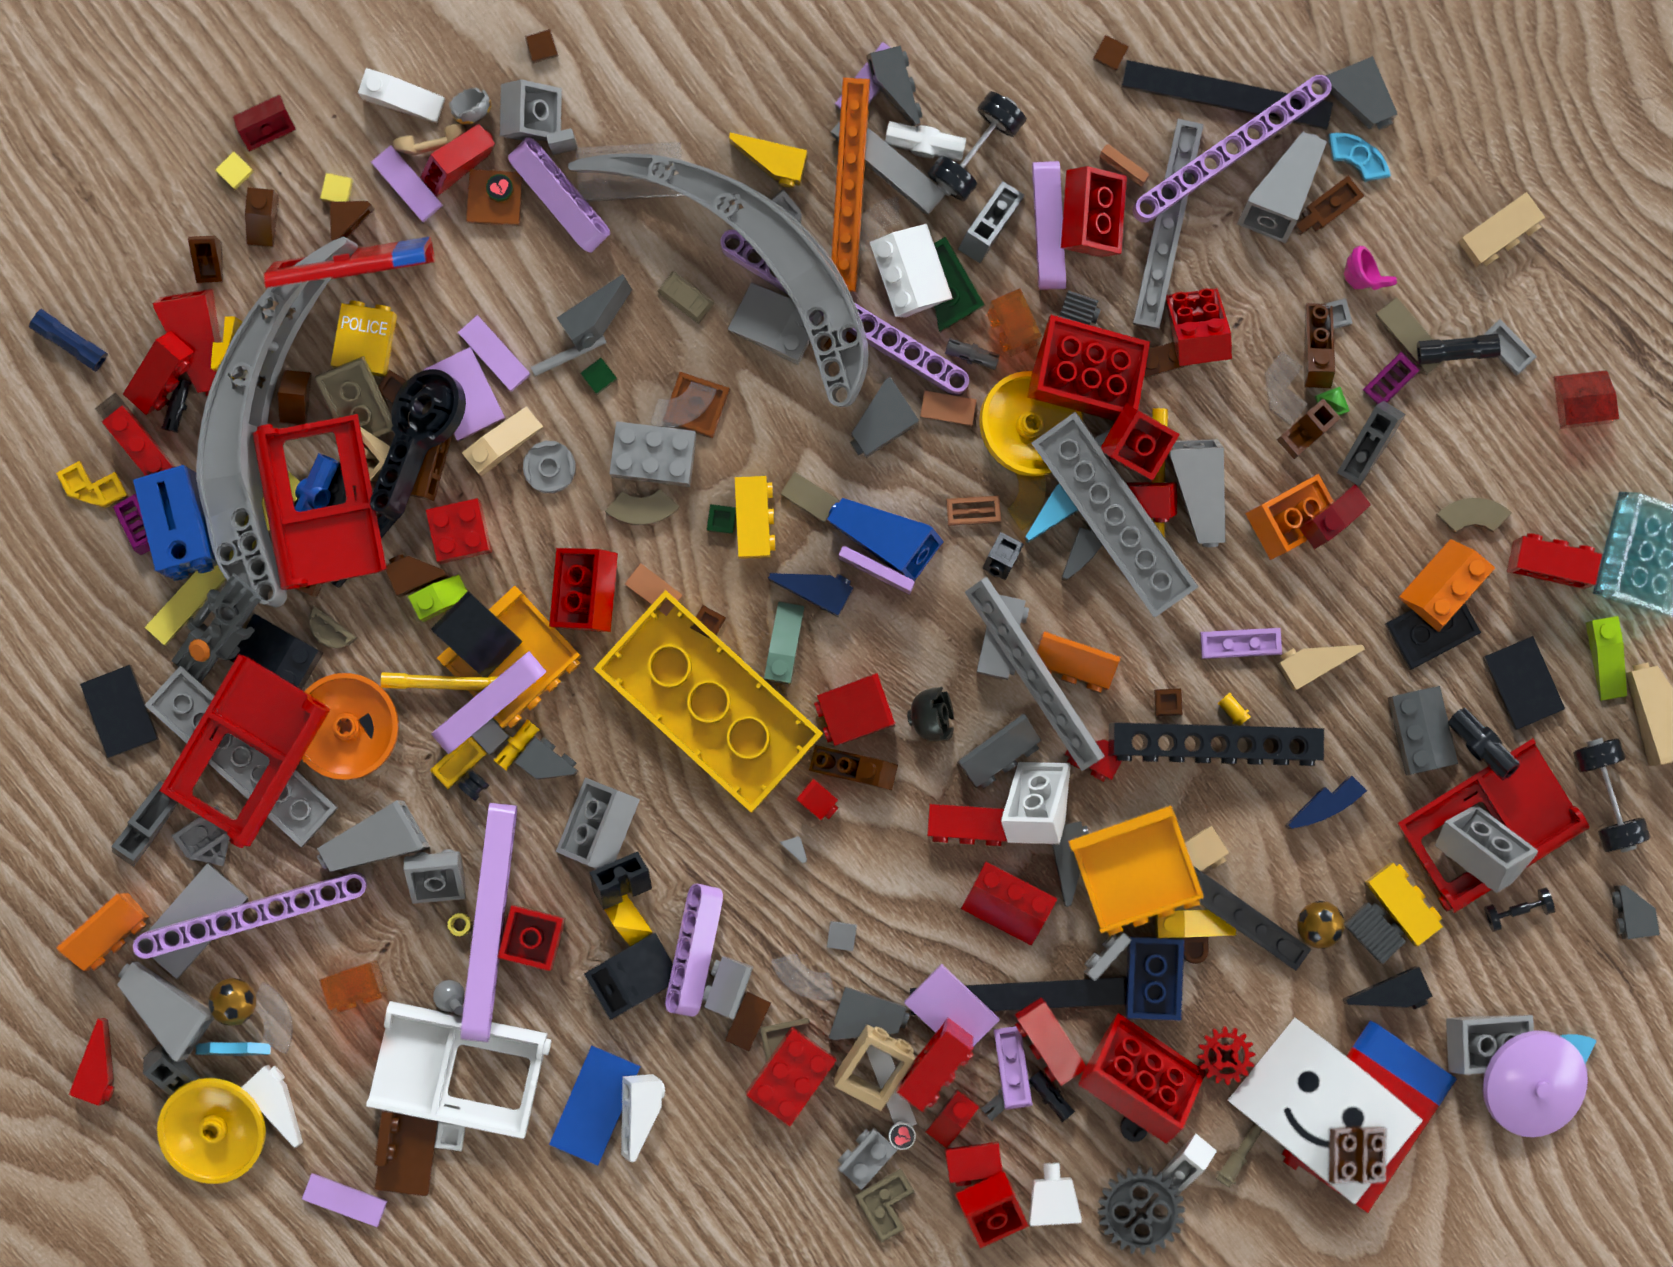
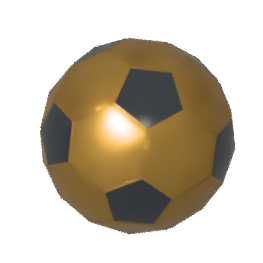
(1320, 924)
(232, 1002)

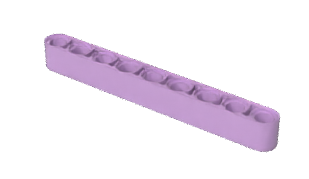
(1240, 139)
(488, 922)
(239, 923)

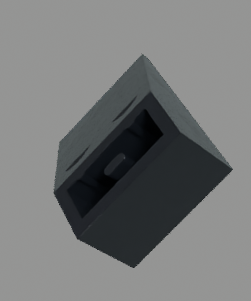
(631, 976)

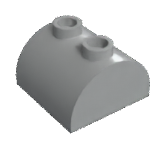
(435, 876)

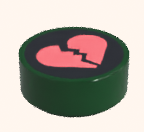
(499, 188)

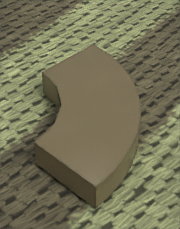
(642, 510)
(1474, 512)

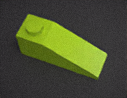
(1608, 657)

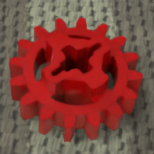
(1234, 1045)

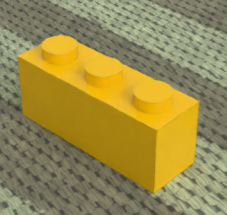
(754, 517)
(1404, 903)

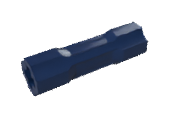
(55, 331)

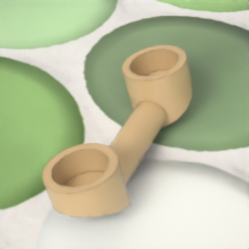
(407, 145)

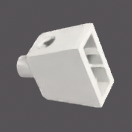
(1053, 1199)

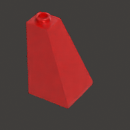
(194, 322)

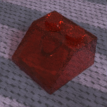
(1585, 399)

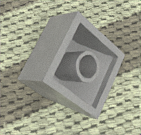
(529, 110)
(728, 986)

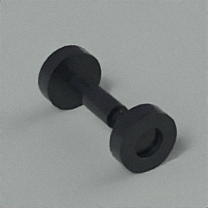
(1545, 902)

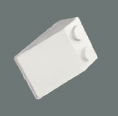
(1037, 803)

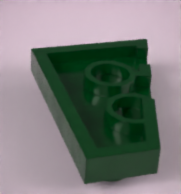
(965, 296)

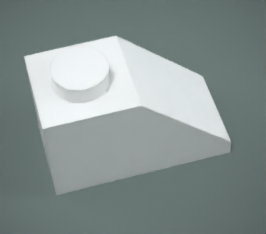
(1188, 1163)

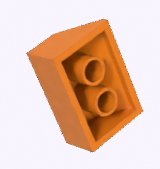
(1446, 583)
(1077, 662)
(104, 932)

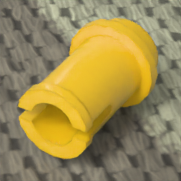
(1234, 710)

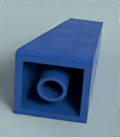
(893, 539)

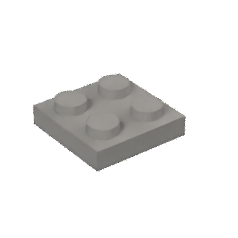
(1113, 947)

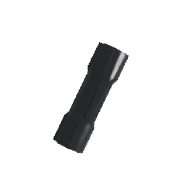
(1456, 349)

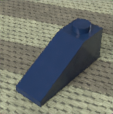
(821, 590)

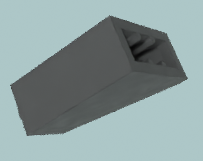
(1364, 93)
(883, 420)
(863, 1009)

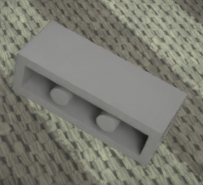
(992, 658)

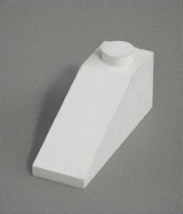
(400, 95)
(275, 1102)
(640, 1107)

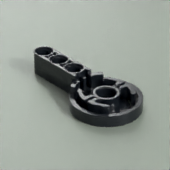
(425, 432)

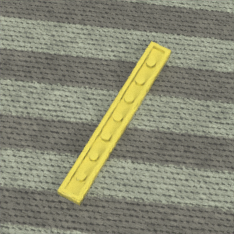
(195, 590)

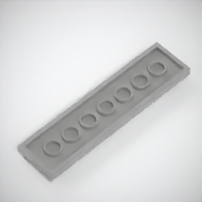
(1115, 514)
(301, 806)

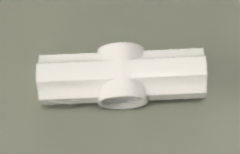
(925, 141)

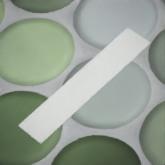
(883, 1068)

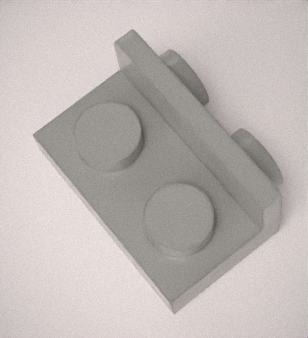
(867, 1157)

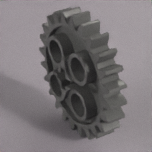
(1122, 1194)

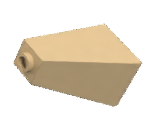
(1654, 711)

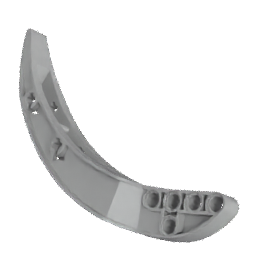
(784, 245)
(234, 409)

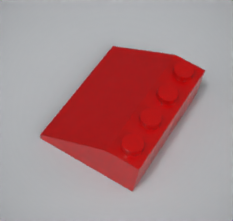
(1088, 368)
(1143, 1079)

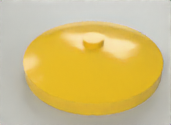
(1013, 422)
(211, 1131)

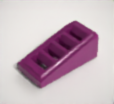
(1384, 373)
(138, 541)

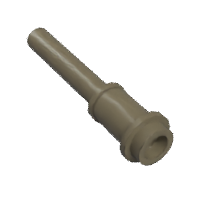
(1237, 1160)

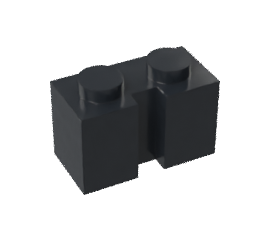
(619, 879)

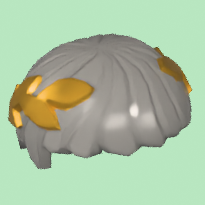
(470, 106)

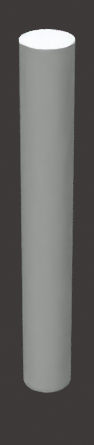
(563, 357)

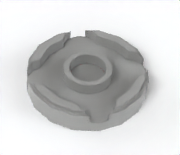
(549, 467)

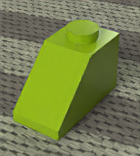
(437, 597)

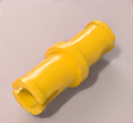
(516, 744)

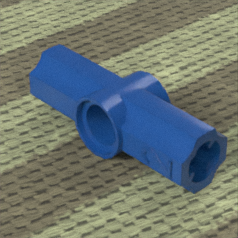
(313, 491)

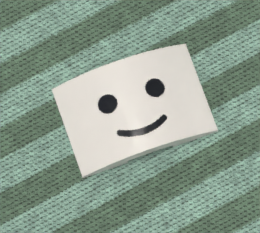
(1310, 1087)

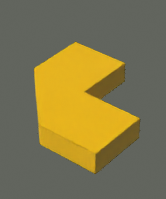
(100, 493)

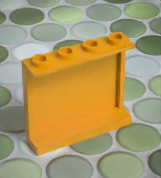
(538, 638)
(1137, 870)

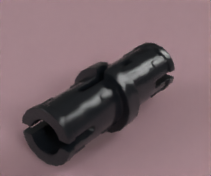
(176, 406)
(1051, 1096)

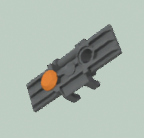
(221, 637)

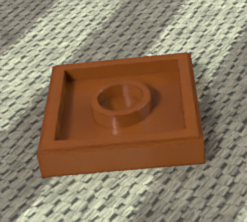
(483, 209)
(708, 421)

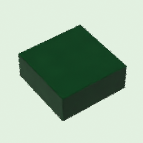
(598, 376)
(721, 519)

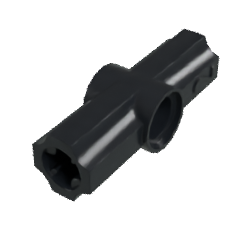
(1483, 743)

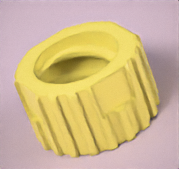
(451, 924)

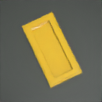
(456, 764)

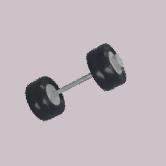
(1000, 114)
(1624, 834)

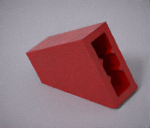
(456, 159)

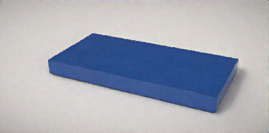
(593, 1106)

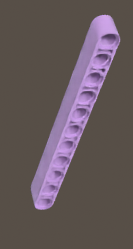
(874, 338)

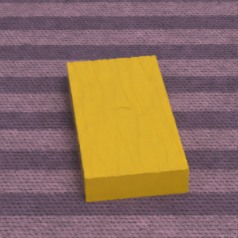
(709, 702)

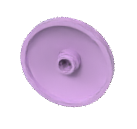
(1535, 1083)

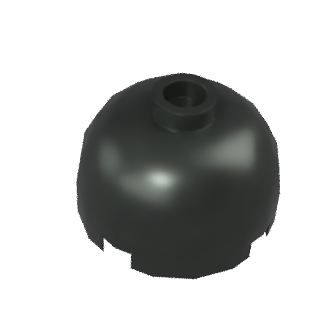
(931, 715)

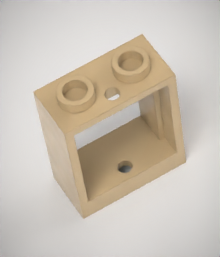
(862, 1089)

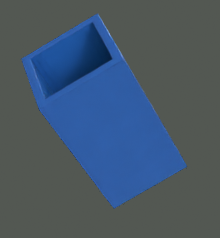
(175, 522)

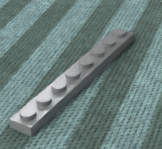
(1166, 230)
(1034, 674)

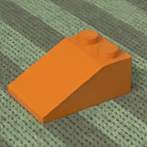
(1280, 517)

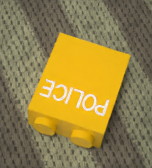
(364, 333)

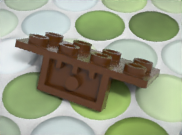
(405, 1153)

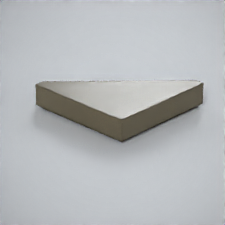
(773, 1034)

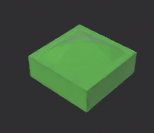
(1335, 399)

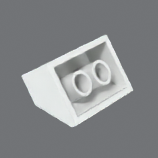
(911, 270)

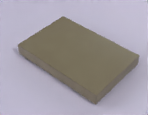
(353, 391)

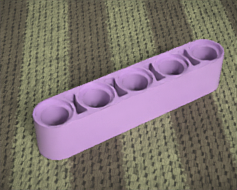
(559, 194)
(1048, 225)
(488, 702)
(694, 950)

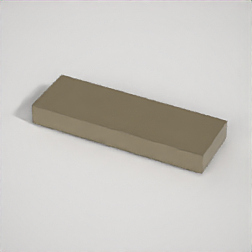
(1405, 330)

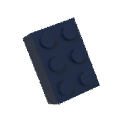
(1154, 978)

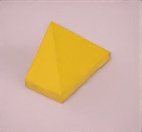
(628, 921)

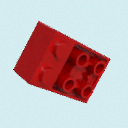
(1199, 327)

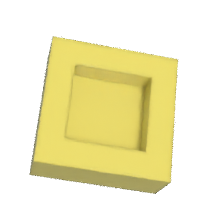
(234, 170)
(336, 188)

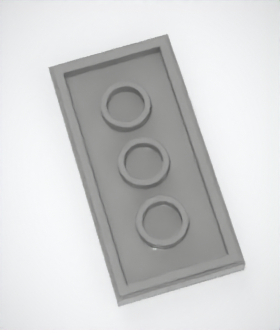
(203, 895)

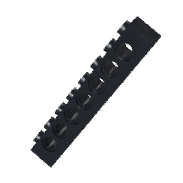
(1309, 739)

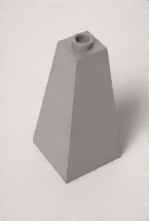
(1282, 193)
(1200, 478)
(377, 838)
(168, 1012)

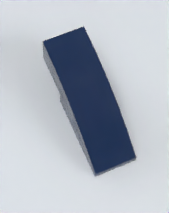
(1326, 804)

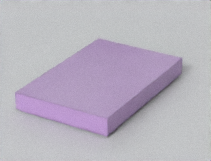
(481, 405)
(876, 570)
(946, 997)

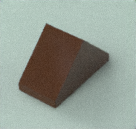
(347, 216)
(206, 258)
(294, 397)

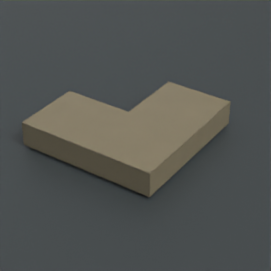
(878, 1203)

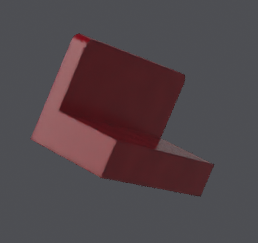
(264, 123)

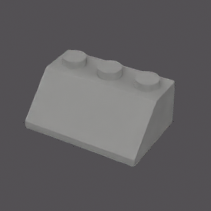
(597, 824)
(1485, 847)

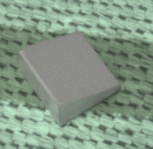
(796, 847)
(841, 936)

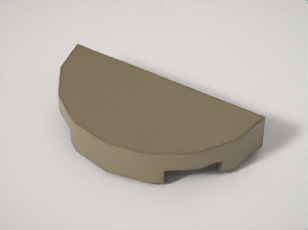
(328, 631)

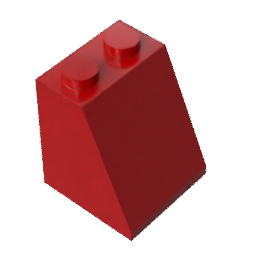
(854, 710)

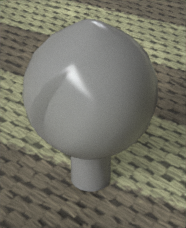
(449, 996)

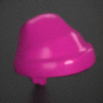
(1363, 271)

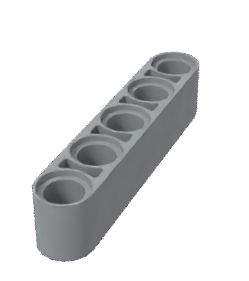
(899, 172)

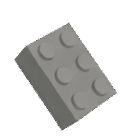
(653, 454)

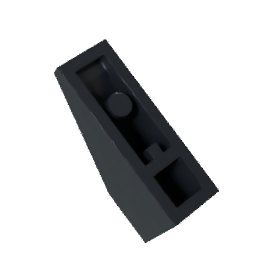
(1400, 990)

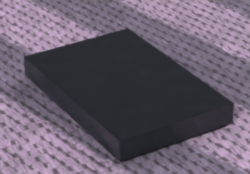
(476, 635)
(1421, 642)
(1524, 683)
(119, 711)

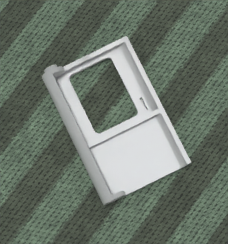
(419, 1063)

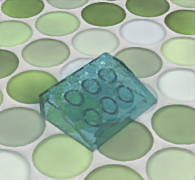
(1639, 554)

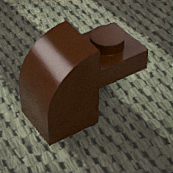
(1308, 428)

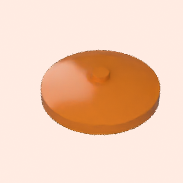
(342, 744)

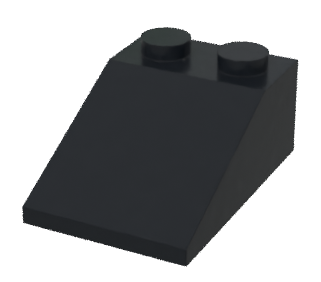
(279, 652)

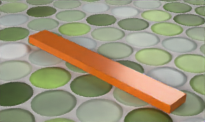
(850, 178)

